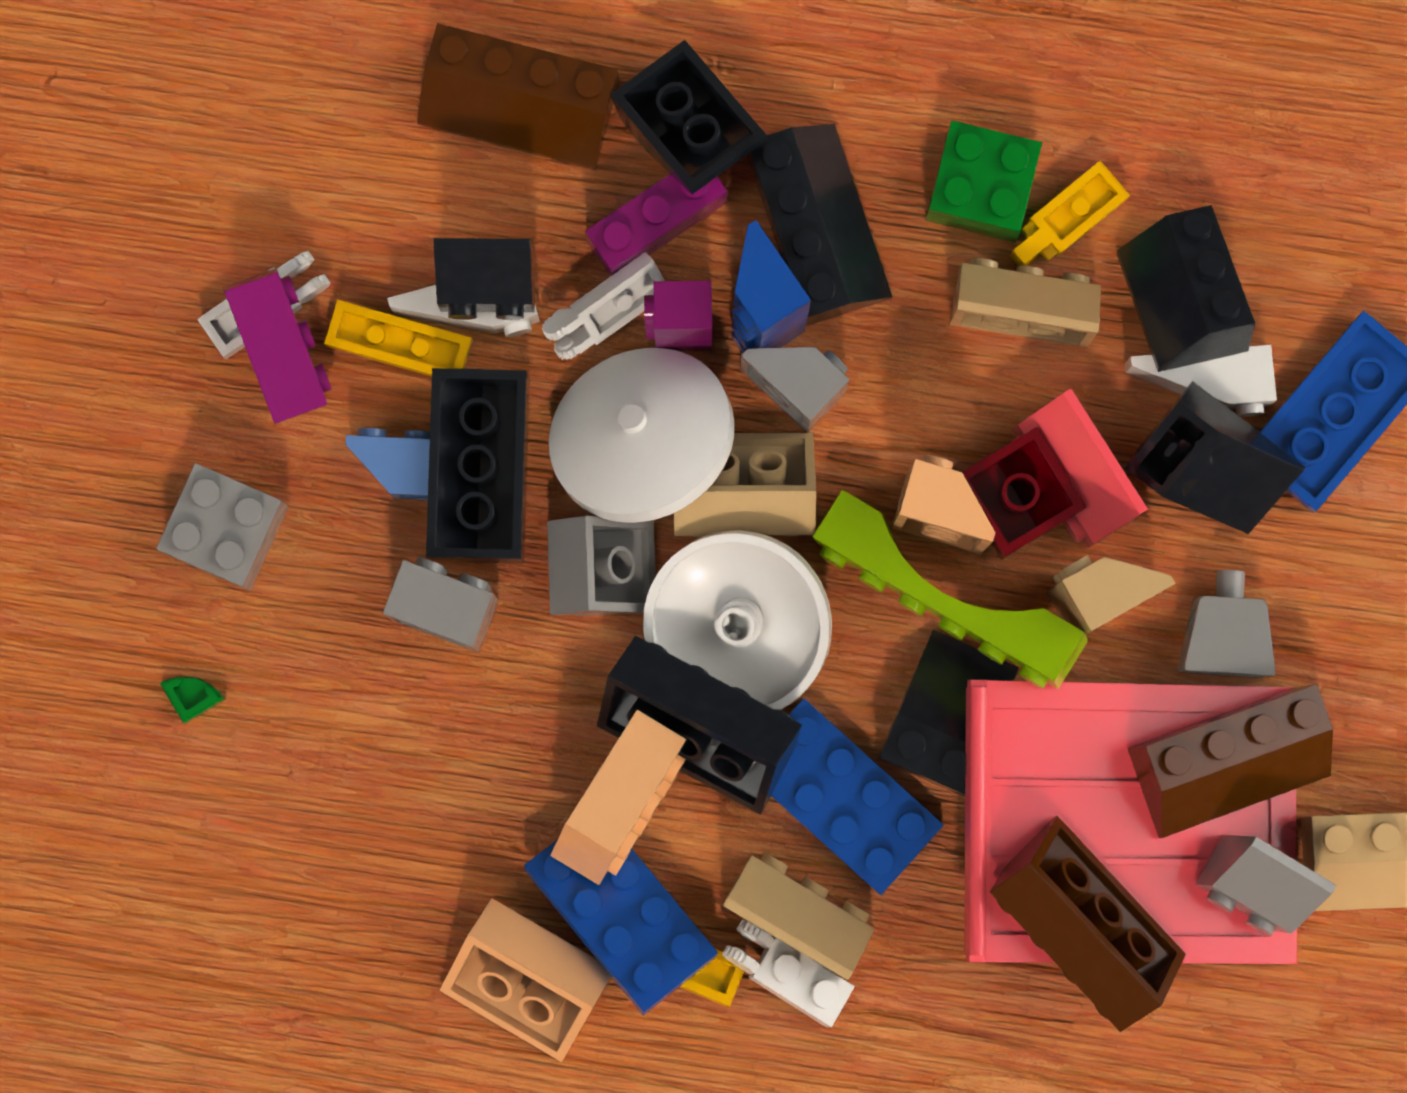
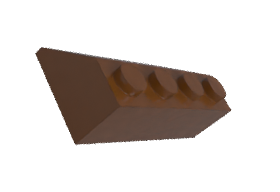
(516, 96)
(1235, 759)
(1089, 925)

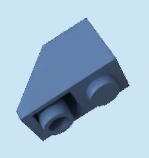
(395, 462)

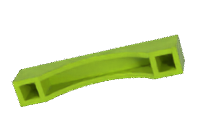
(1030, 638)

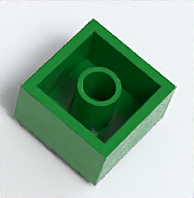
(983, 181)

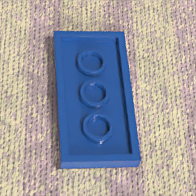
(1341, 408)
(851, 802)
(627, 926)

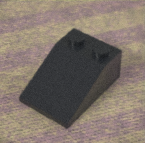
(686, 118)
(931, 720)

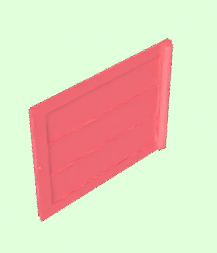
(1068, 758)

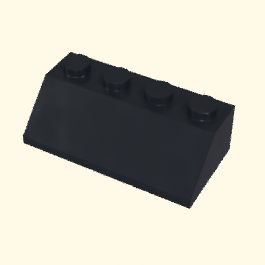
(819, 220)
(478, 465)
(729, 736)

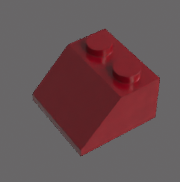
(1022, 492)

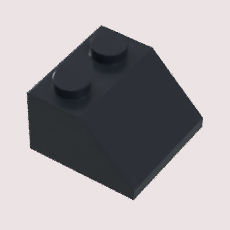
(484, 277)

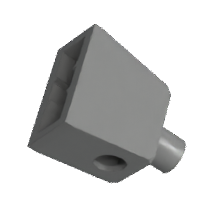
(1228, 633)

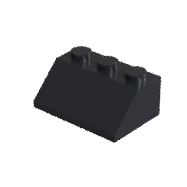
(1187, 290)

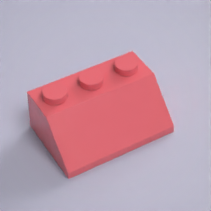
(1089, 466)

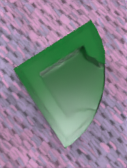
(191, 696)

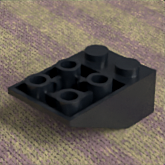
(1213, 462)

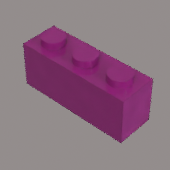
(652, 221)
(680, 315)
(277, 344)

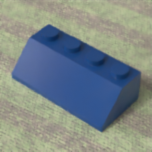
(767, 297)

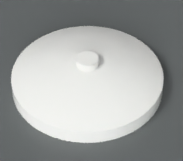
(641, 435)
(743, 614)

